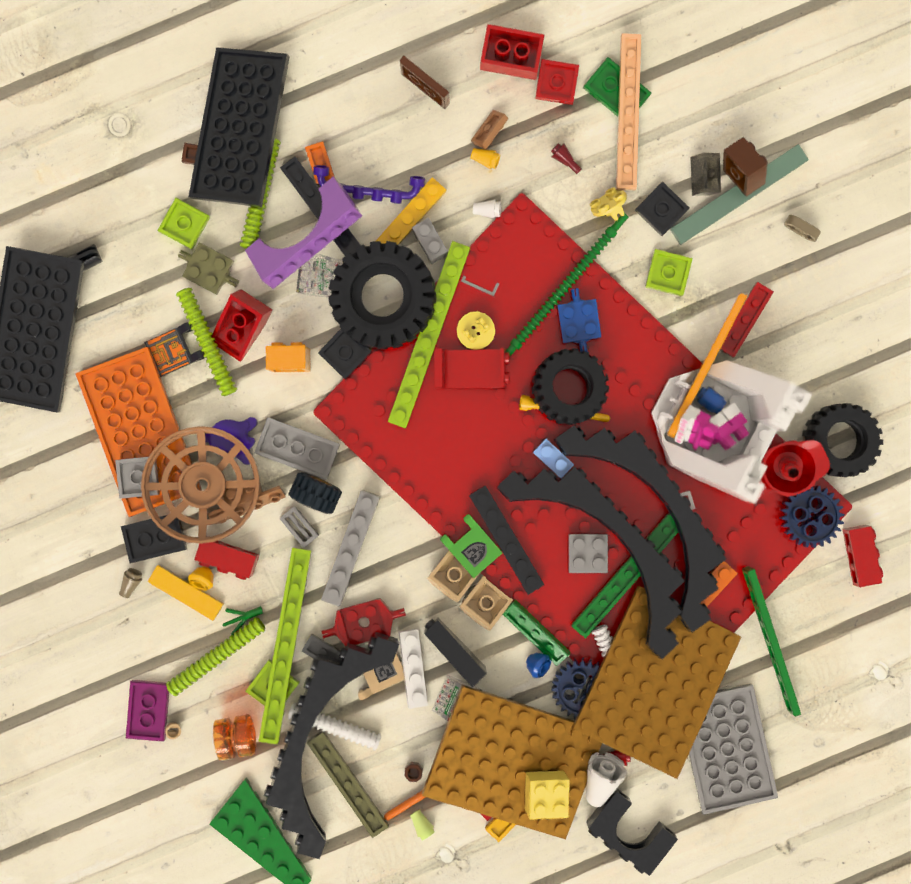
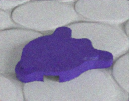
(237, 429)

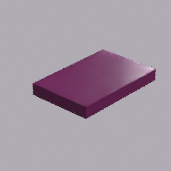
(147, 710)

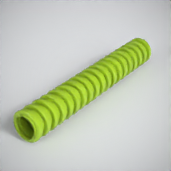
(255, 213)
(206, 341)
(215, 657)

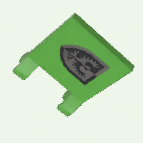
(474, 549)

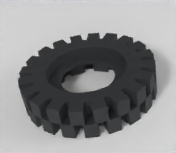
(416, 304)

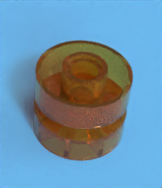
(234, 737)

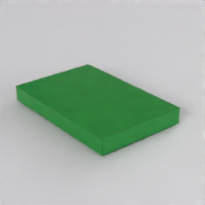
(605, 86)

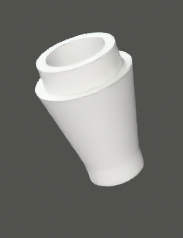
(488, 209)

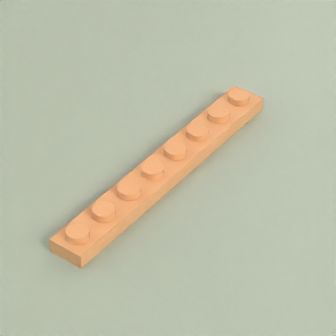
(628, 112)

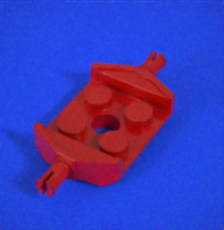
(348, 627)

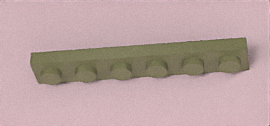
(348, 784)

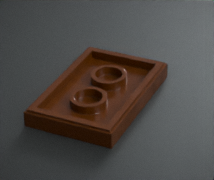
(424, 82)

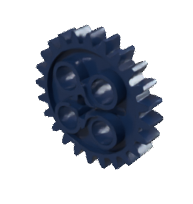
(820, 531)
(566, 680)

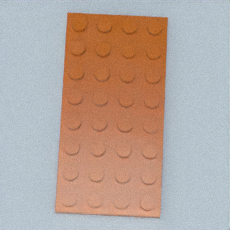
(132, 416)

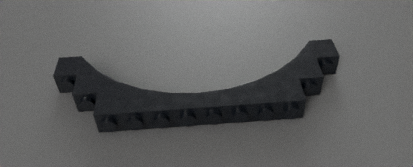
(699, 549)
(657, 575)
(326, 680)

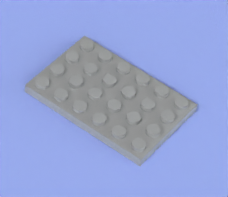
(732, 753)

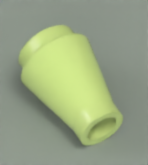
(422, 825)

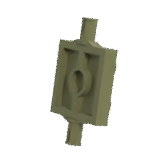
(208, 268)

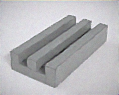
(302, 530)

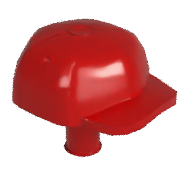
(795, 466)

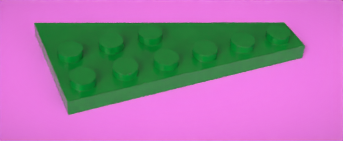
(256, 833)

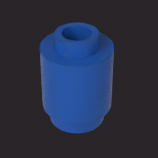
(710, 400)

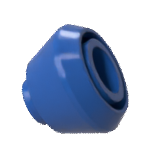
(538, 664)

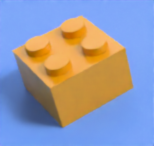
(287, 358)

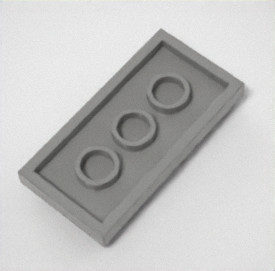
(297, 448)

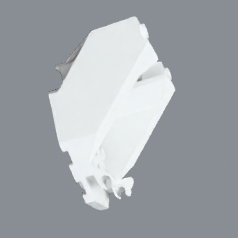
(762, 399)

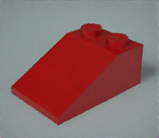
(240, 324)

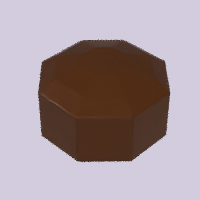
(413, 772)

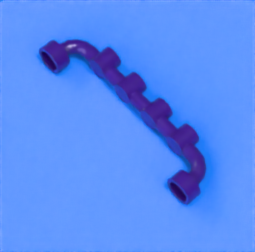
(376, 193)

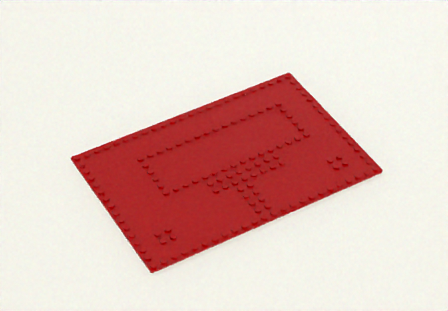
(480, 435)

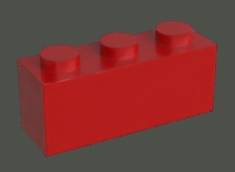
(863, 555)
(227, 558)

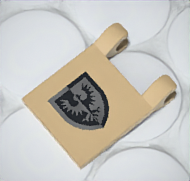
(382, 678)

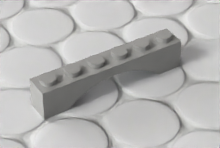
(350, 548)

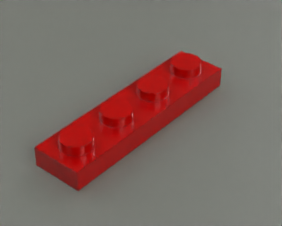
(746, 318)

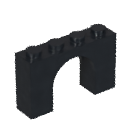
(645, 854)

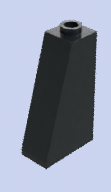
(455, 651)

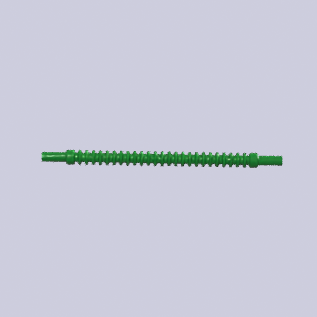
(610, 233)

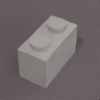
(430, 241)

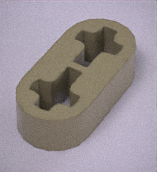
(802, 228)

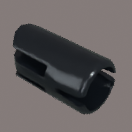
(89, 255)

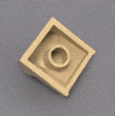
(451, 577)
(485, 603)

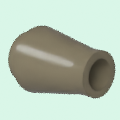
(130, 581)

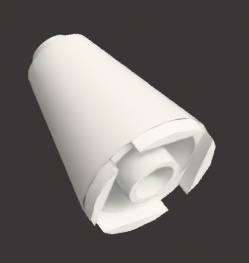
(603, 777)

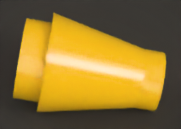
(488, 158)

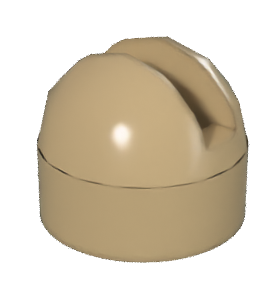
(172, 734)

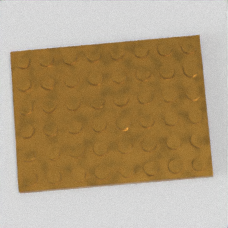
(650, 703)
(492, 747)

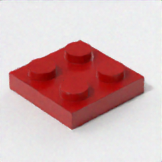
(557, 82)

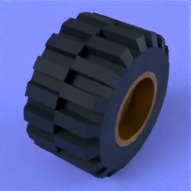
(315, 493)

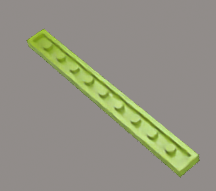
(428, 338)
(285, 646)

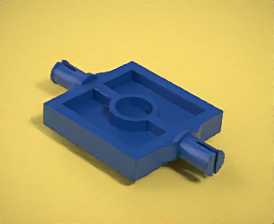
(579, 321)

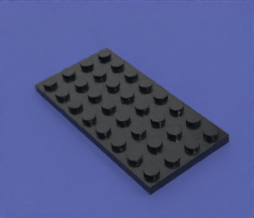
(239, 126)
(36, 326)

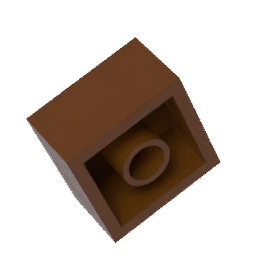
(745, 166)

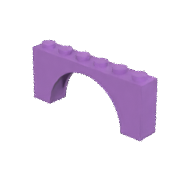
(336, 216)

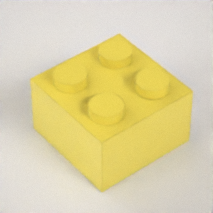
(547, 795)

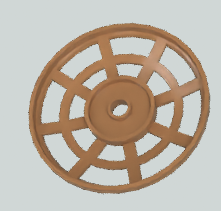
(188, 484)

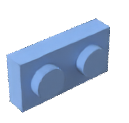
(553, 458)

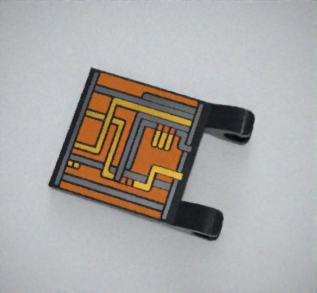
(171, 350)

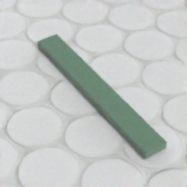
(734, 197)

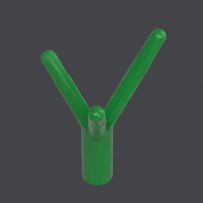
(245, 616)

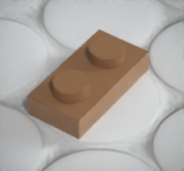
(489, 129)

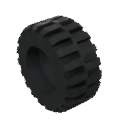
(593, 377)
(866, 433)

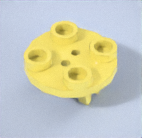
(609, 204)
(482, 324)

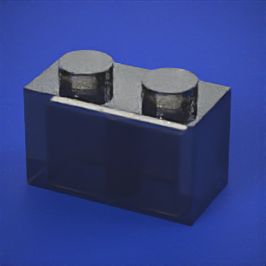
(705, 174)

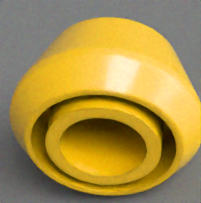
(201, 578)

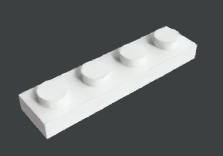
(413, 668)

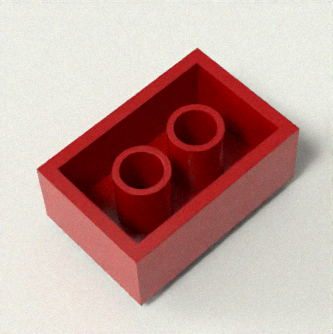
(511, 52)

